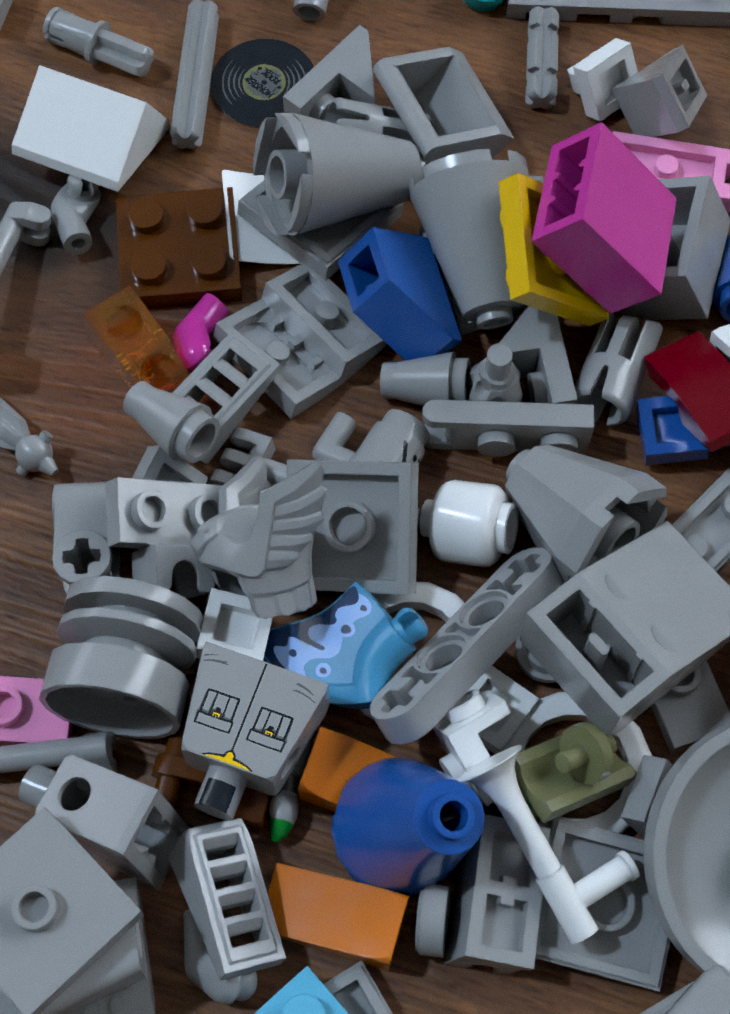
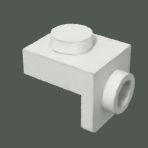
(460, 736)

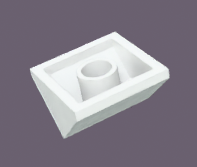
(86, 129)

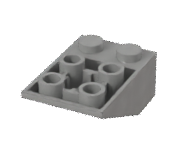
(630, 626)

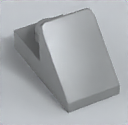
(342, 74)
(541, 357)

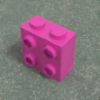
(605, 219)

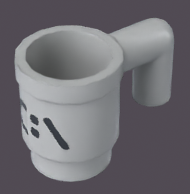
(393, 439)

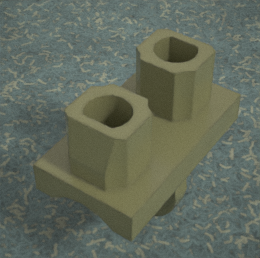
(570, 771)

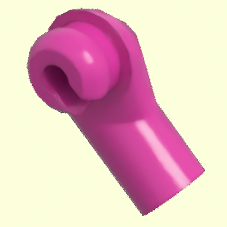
(192, 334)

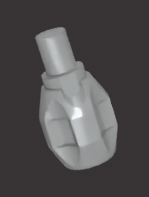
(495, 377)

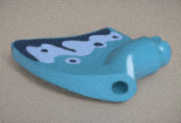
(348, 646)

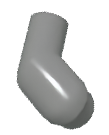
(71, 212)
(202, 971)

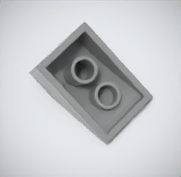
(693, 253)

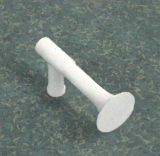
(567, 899)

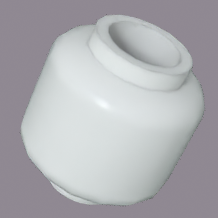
(469, 523)

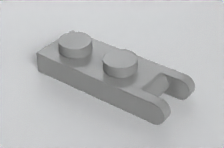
(507, 427)

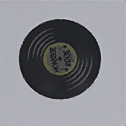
(255, 77)

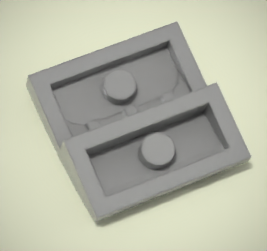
(309, 332)

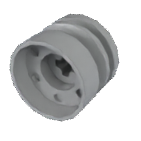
(122, 658)

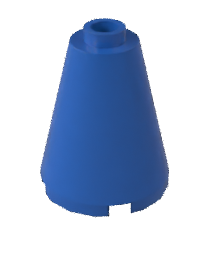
(404, 825)

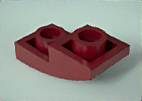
(699, 383)

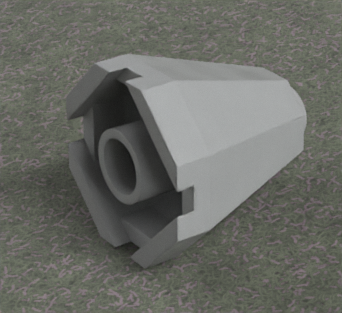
(581, 504)

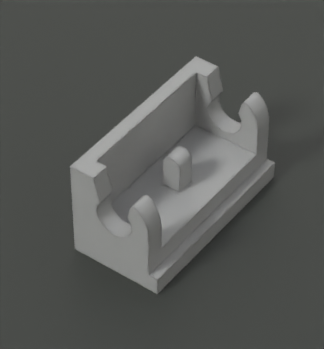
(495, 904)

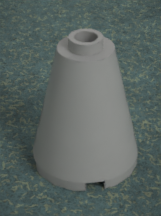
(328, 172)
(462, 222)

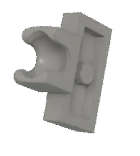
(161, 523)

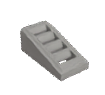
(237, 406)
(218, 854)

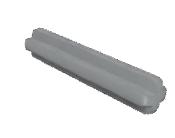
(194, 75)

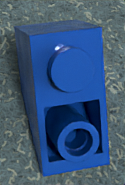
(400, 293)

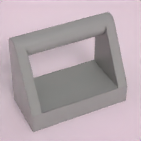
(450, 95)

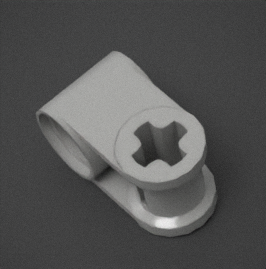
(82, 533)

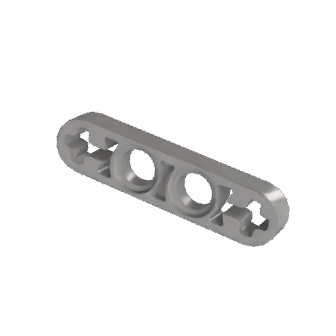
(464, 647)

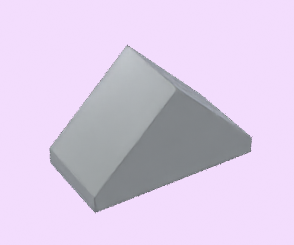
(662, 95)

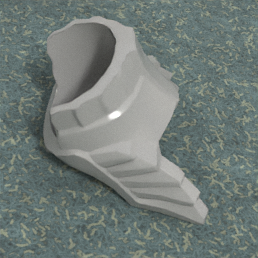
(265, 538)

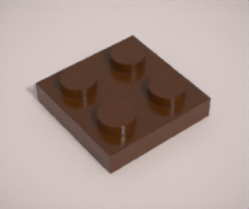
(178, 247)

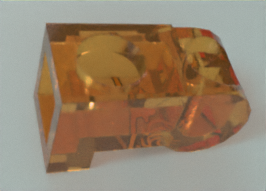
(134, 342)

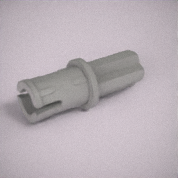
(96, 42)

